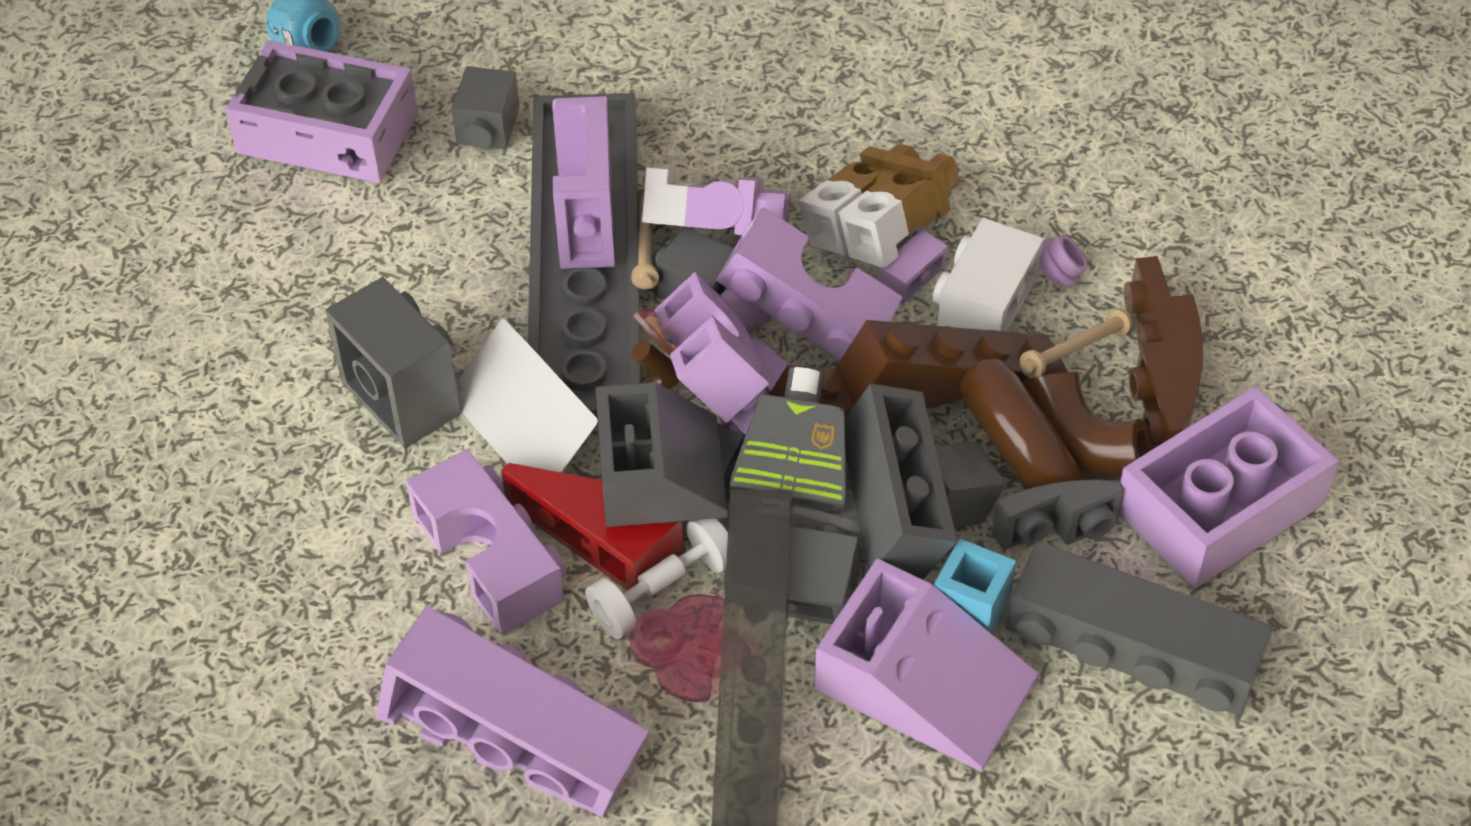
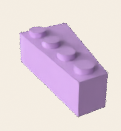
(509, 712)

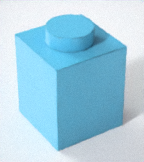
(978, 582)

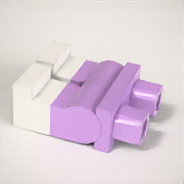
(708, 205)

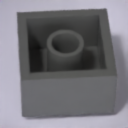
(395, 361)

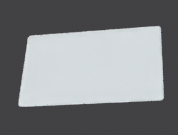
(522, 404)

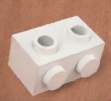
(989, 278)

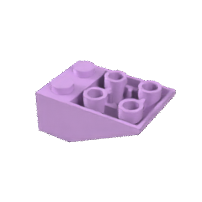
(922, 666)

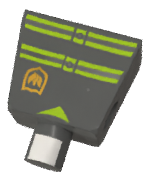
(796, 446)

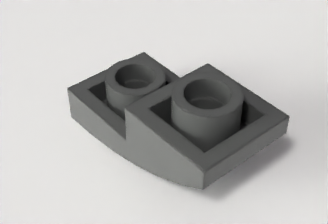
(1070, 507)

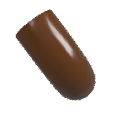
(1017, 425)
(1096, 444)

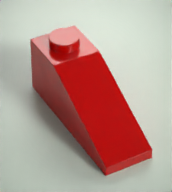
(574, 514)

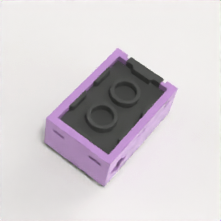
(323, 111)

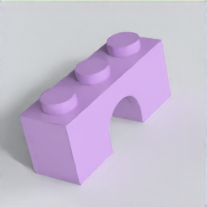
(771, 276)
(713, 348)
(467, 503)

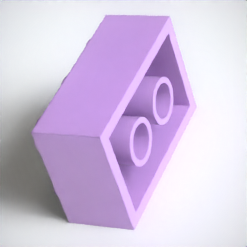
(1225, 486)

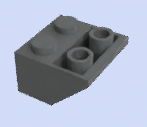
(658, 457)

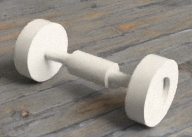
(613, 607)

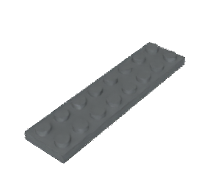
(585, 315)

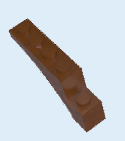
(918, 360)

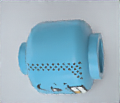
(304, 23)

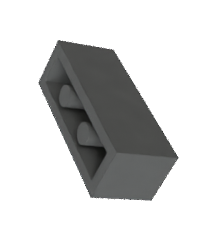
(897, 480)

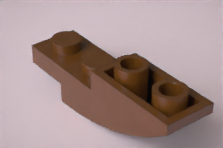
(1169, 351)

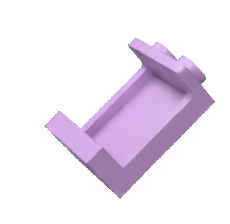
(584, 183)

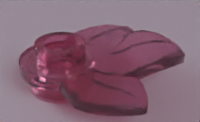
(694, 648)

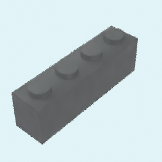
(1138, 628)

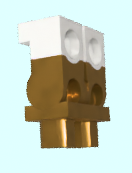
(878, 202)

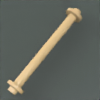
(645, 274)
(1034, 363)

